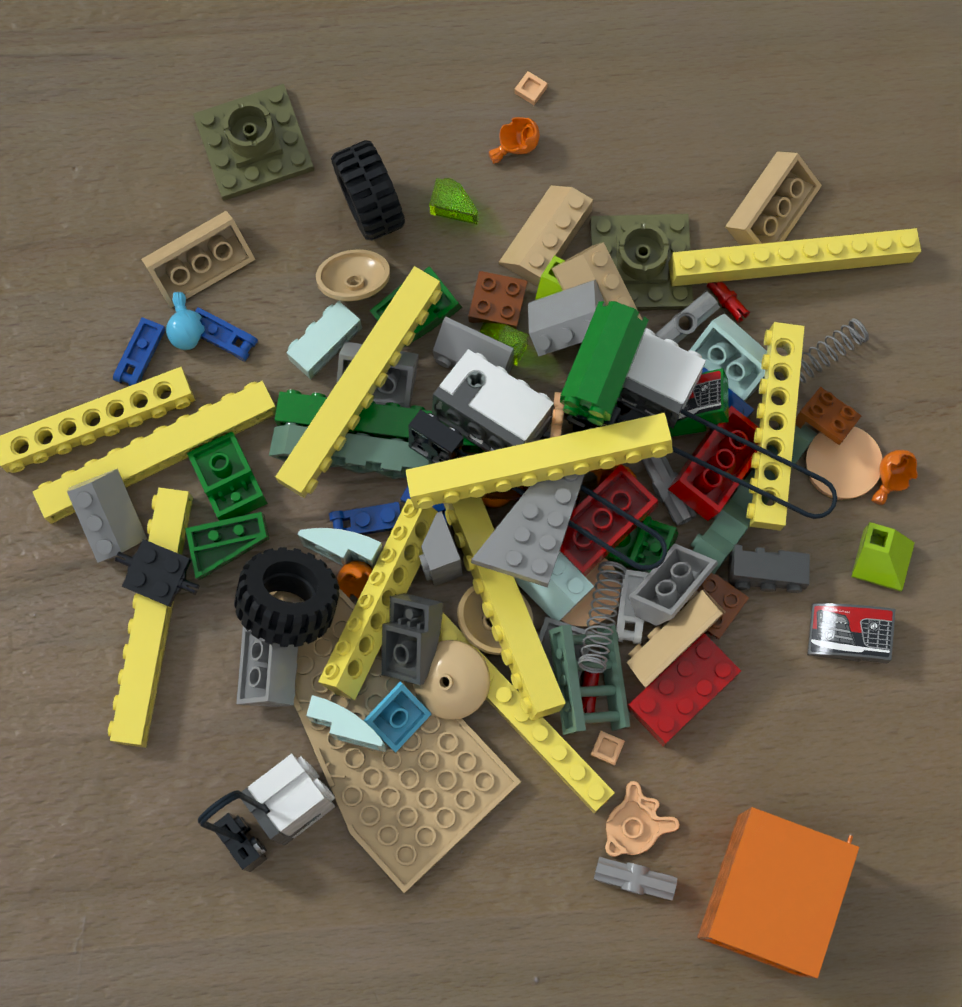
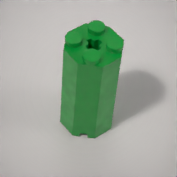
(603, 362)

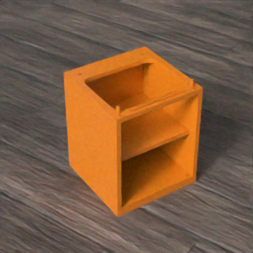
(778, 893)

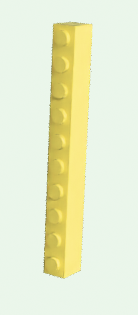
(794, 257)
(359, 382)
(163, 447)
(539, 461)
(507, 613)
(148, 629)
(539, 733)

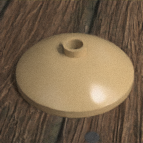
(353, 275)
(474, 622)
(467, 678)

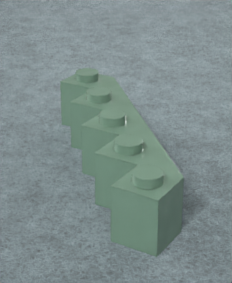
(358, 454)
(732, 521)

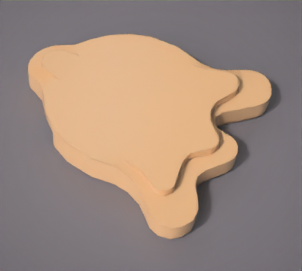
(557, 416)
(635, 825)

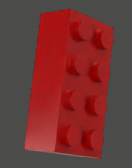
(705, 489)
(624, 492)
(683, 689)

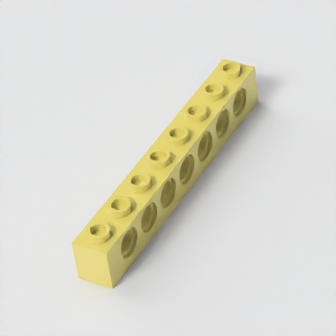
(791, 339)
(82, 415)
(390, 576)

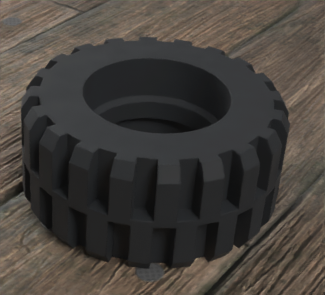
(368, 190)
(281, 620)

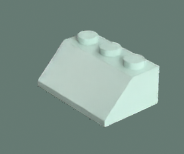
(735, 351)
(564, 590)

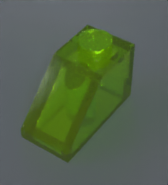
(452, 202)
(508, 336)

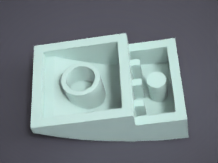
(341, 545)
(344, 724)

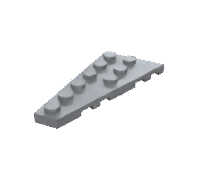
(532, 532)

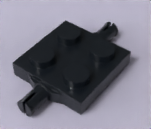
(156, 573)

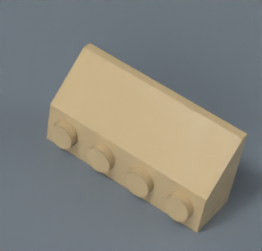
(774, 201)
(547, 232)
(199, 258)
(591, 265)
(675, 637)

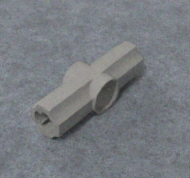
(696, 313)
(662, 477)
(635, 878)

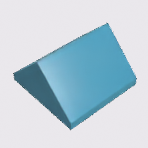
(397, 717)

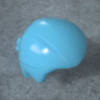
(184, 326)

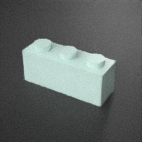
(323, 339)

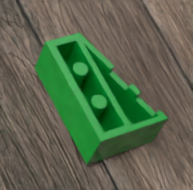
(223, 541)

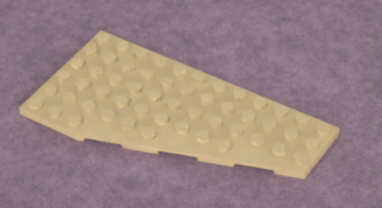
(404, 803)

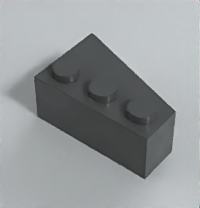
(768, 570)

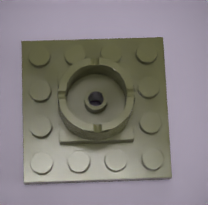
(253, 142)
(641, 254)

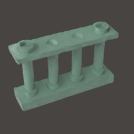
(566, 675)

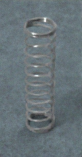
(853, 332)
(613, 578)

